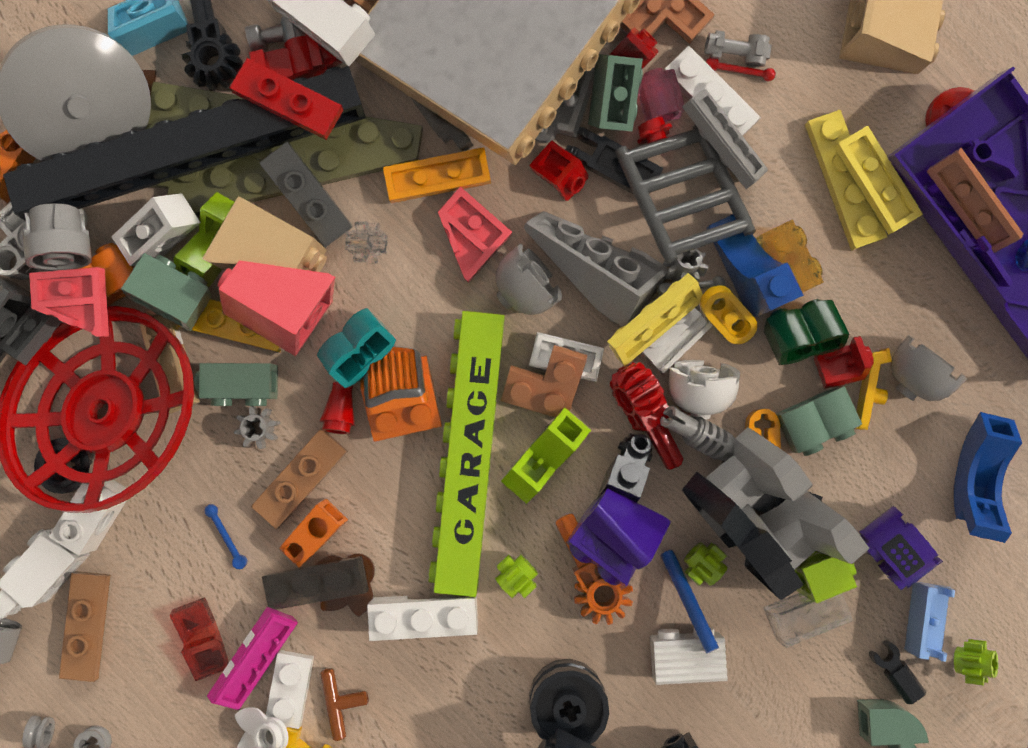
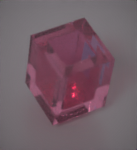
(661, 95)

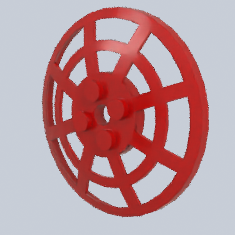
(81, 409)

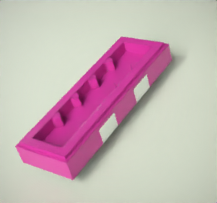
(252, 659)

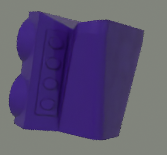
(617, 536)

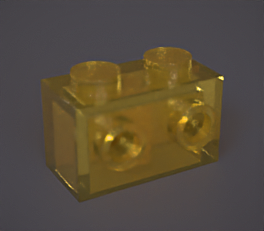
(788, 244)

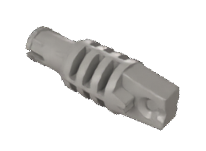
(700, 434)

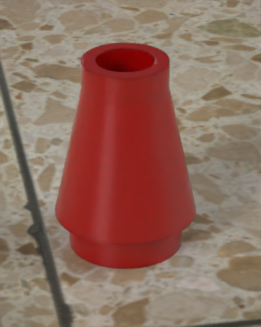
(338, 411)

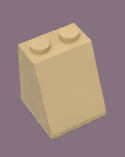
(892, 33)
(262, 238)

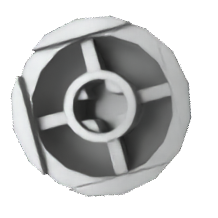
(525, 283)
(923, 373)

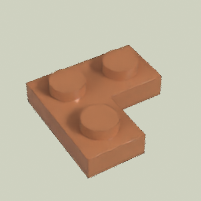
(683, 16)
(546, 392)

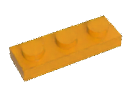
(437, 175)

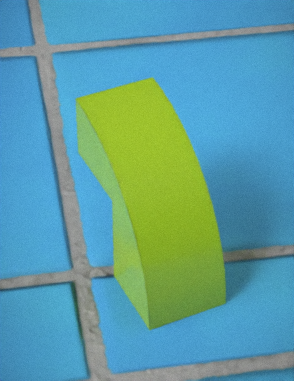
(190, 256)
(546, 455)

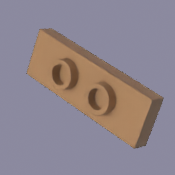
(299, 478)
(84, 626)

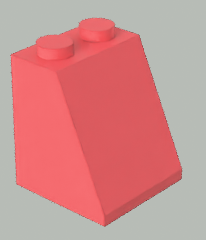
(276, 301)

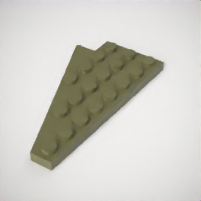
(346, 154)

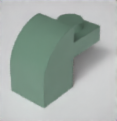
(889, 724)

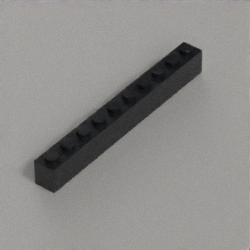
(170, 149)

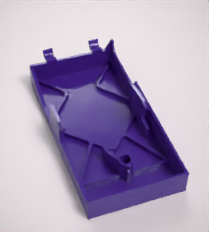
(994, 136)

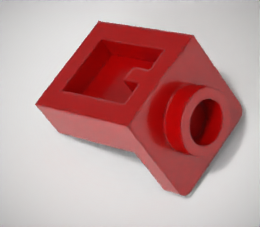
(560, 170)

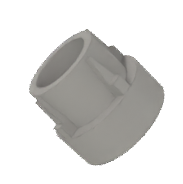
(56, 238)

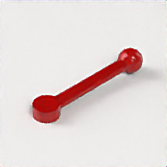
(767, 74)

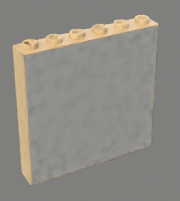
(491, 62)

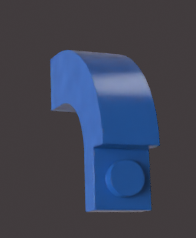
(981, 474)

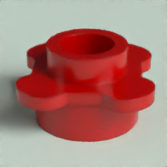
(653, 130)

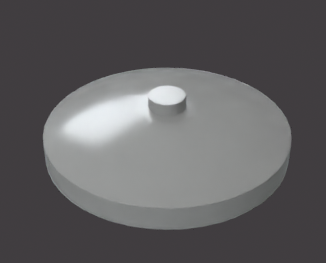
(70, 90)

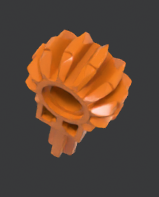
(590, 580)

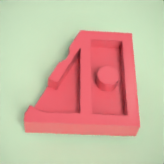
(471, 232)
(72, 297)

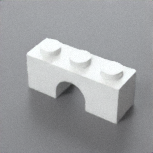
(422, 618)

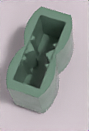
(818, 420)

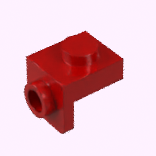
(637, 45)
(845, 365)

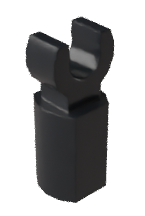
(899, 674)

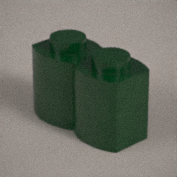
(805, 331)

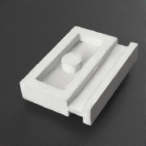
(676, 341)

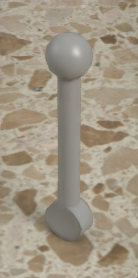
(718, 280)

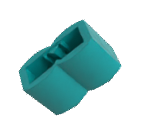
(355, 348)

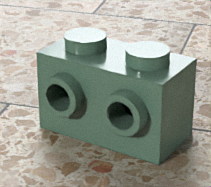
(615, 92)
(167, 291)

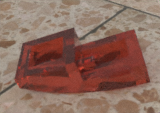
(201, 639)

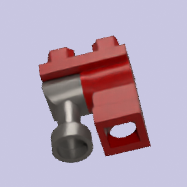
(298, 59)

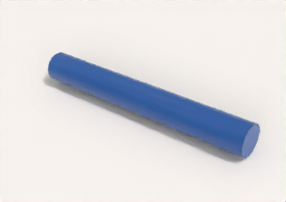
(689, 601)

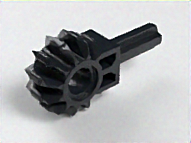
(207, 40)

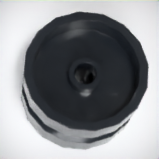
(572, 682)

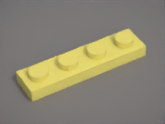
(852, 207)

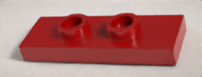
(286, 98)

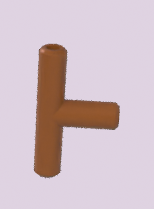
(337, 703)

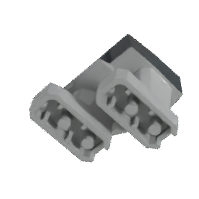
(783, 536)

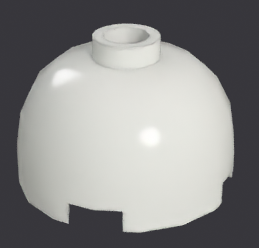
(703, 388)

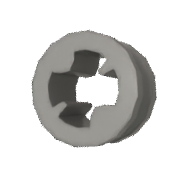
(38, 732)
(99, 732)

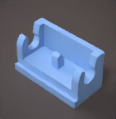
(927, 620)

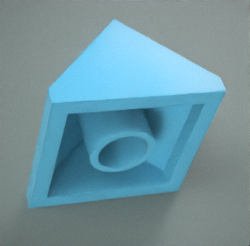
(145, 23)

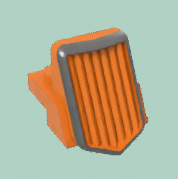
(400, 395)

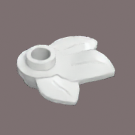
(260, 730)

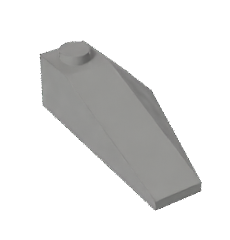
(609, 277)

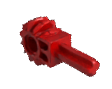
(643, 404)

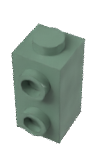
(237, 381)

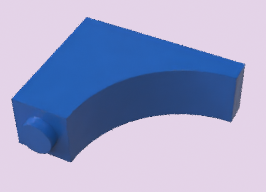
(757, 277)

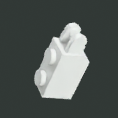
(36, 573)

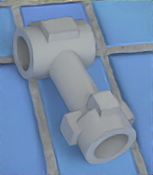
(756, 49)

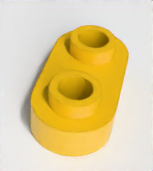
(726, 313)

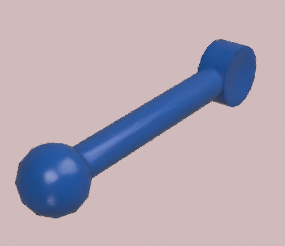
(239, 561)

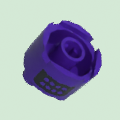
(900, 547)

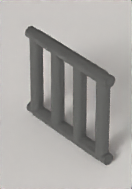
(656, 219)

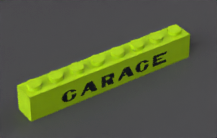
(469, 454)

